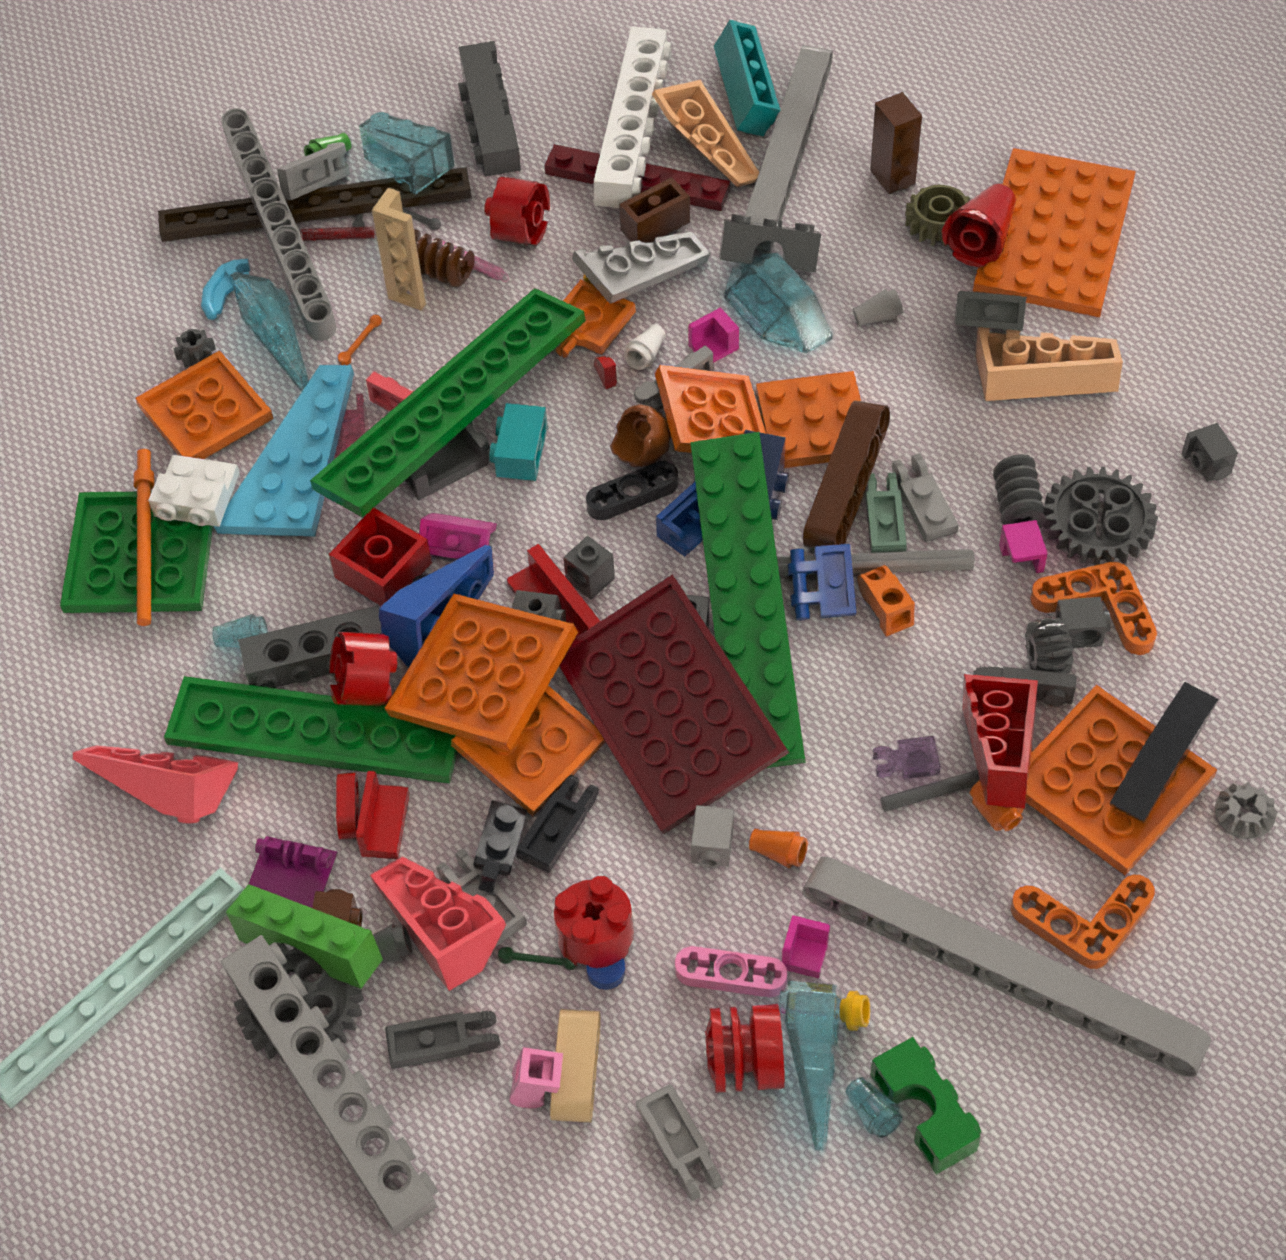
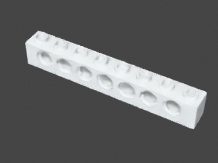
(631, 117)

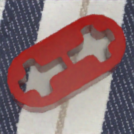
(347, 805)

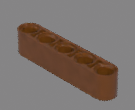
(847, 475)

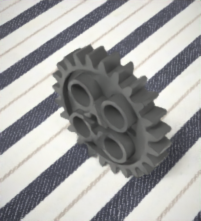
(1125, 511)
(322, 992)

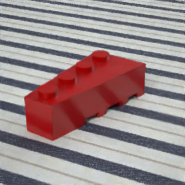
(1001, 732)

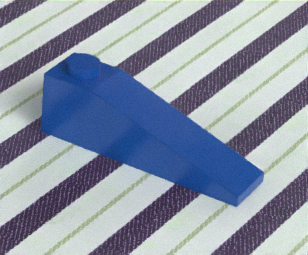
(417, 607)

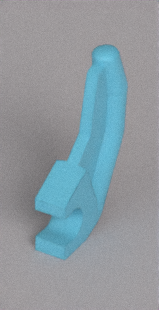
(220, 286)

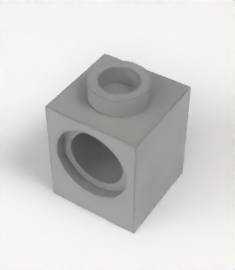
(712, 836)

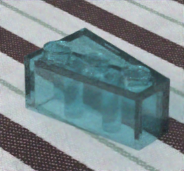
(406, 149)

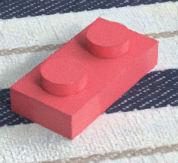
(386, 391)

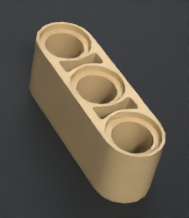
(579, 1042)

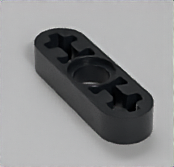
(636, 478)

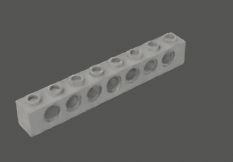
(399, 1206)

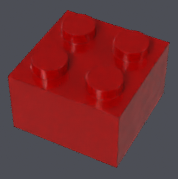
(380, 557)

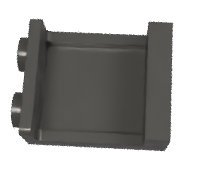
(990, 310)
(451, 463)

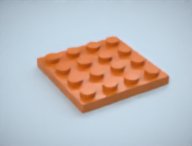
(481, 671)
(1082, 768)

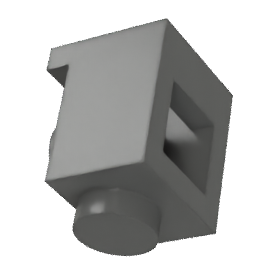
(1210, 452)

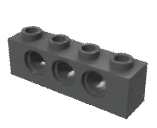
(297, 648)

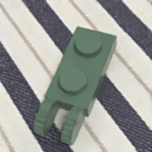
(885, 516)

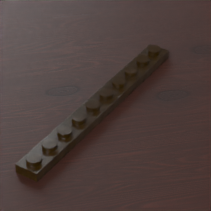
(315, 205)

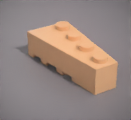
(1045, 365)

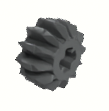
(1049, 645)

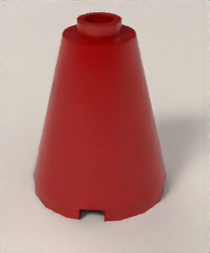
(980, 226)

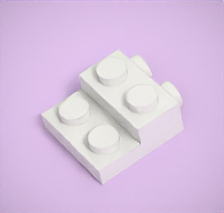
(194, 490)

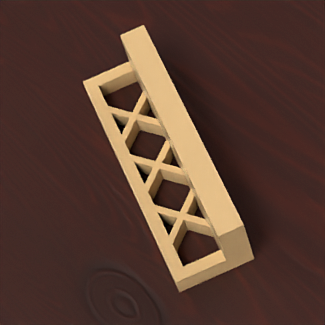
(398, 251)

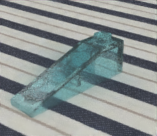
(268, 316)
(812, 1029)

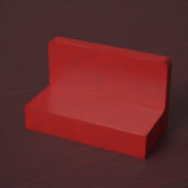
(381, 819)

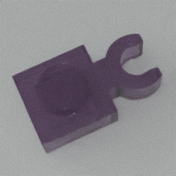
(913, 757)

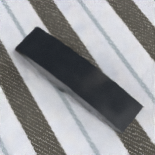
(1164, 752)

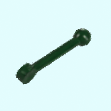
(507, 955)

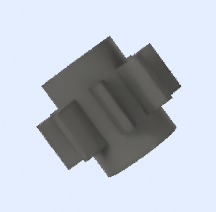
(193, 347)

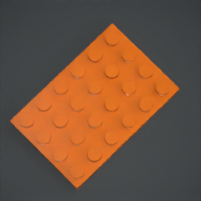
(1059, 232)

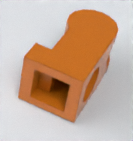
(887, 599)

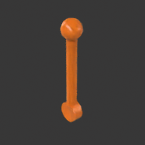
(345, 357)

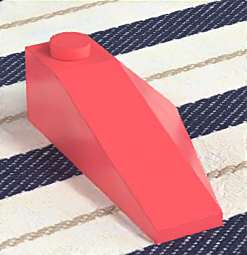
(168, 785)
(443, 921)

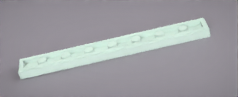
(116, 987)

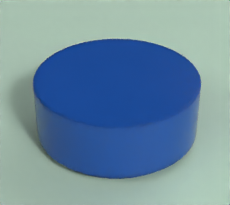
(607, 977)

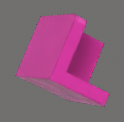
(716, 332)
(1024, 543)
(805, 946)

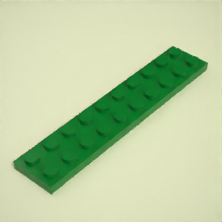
(447, 402)
(746, 578)

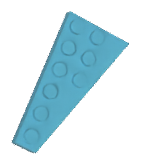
(278, 488)

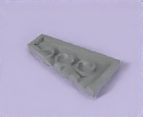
(640, 265)

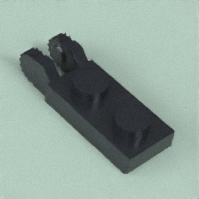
(556, 825)

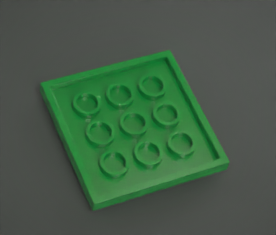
(104, 558)

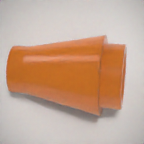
(780, 846)

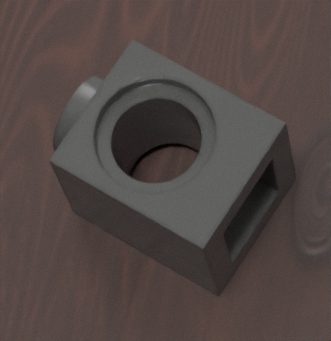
(589, 567)
(1085, 620)

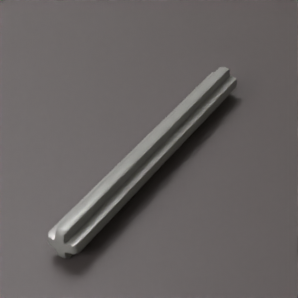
(901, 561)

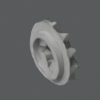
(1249, 825)

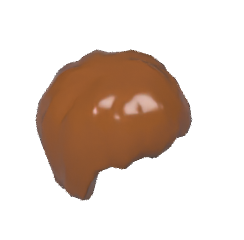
(641, 436)

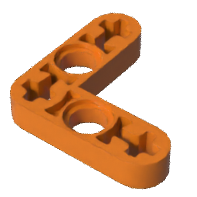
(1100, 586)
(1085, 932)

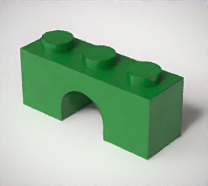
(911, 1074)

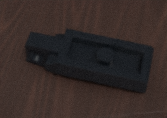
(498, 843)

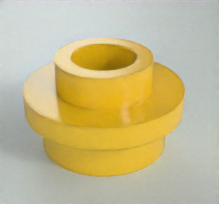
(855, 1010)

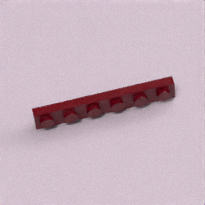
(582, 165)

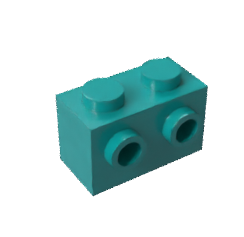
(519, 441)

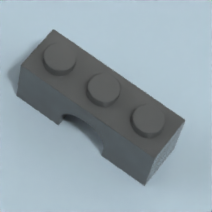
(742, 237)

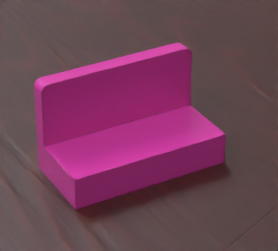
(454, 535)

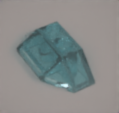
(777, 303)

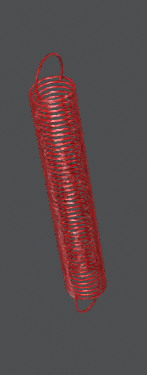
(336, 234)

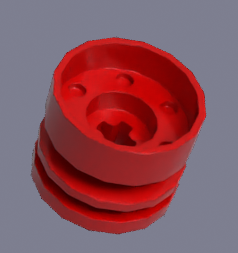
(746, 1048)

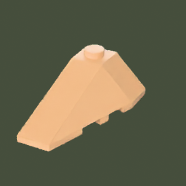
(705, 128)

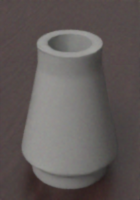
(879, 308)

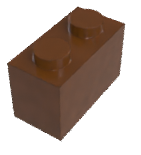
(655, 212)

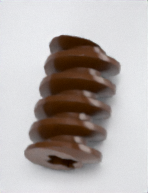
(443, 261)

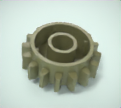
(930, 210)

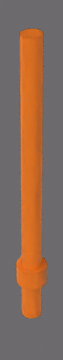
(144, 482)

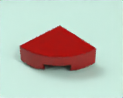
(606, 370)

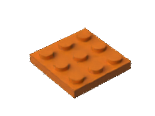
(706, 405)
(204, 408)
(807, 413)
(545, 754)

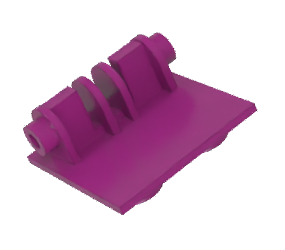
(292, 869)

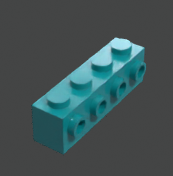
(746, 78)

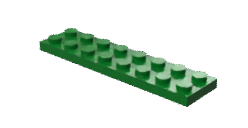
(305, 730)

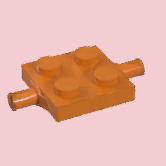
(602, 319)

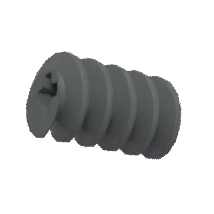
(1018, 490)

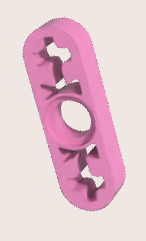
(740, 985)

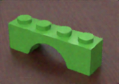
(336, 945)

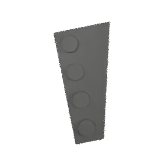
(488, 110)

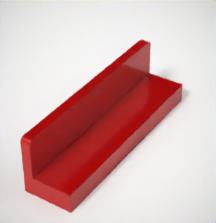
(546, 578)

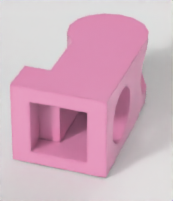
(534, 1075)

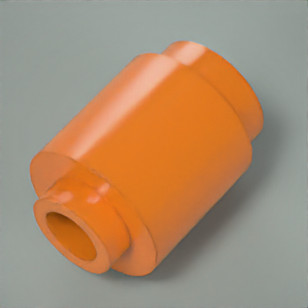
(996, 816)

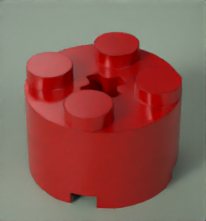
(518, 211)
(362, 669)
(594, 922)

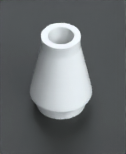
(643, 349)

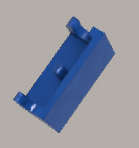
(680, 522)

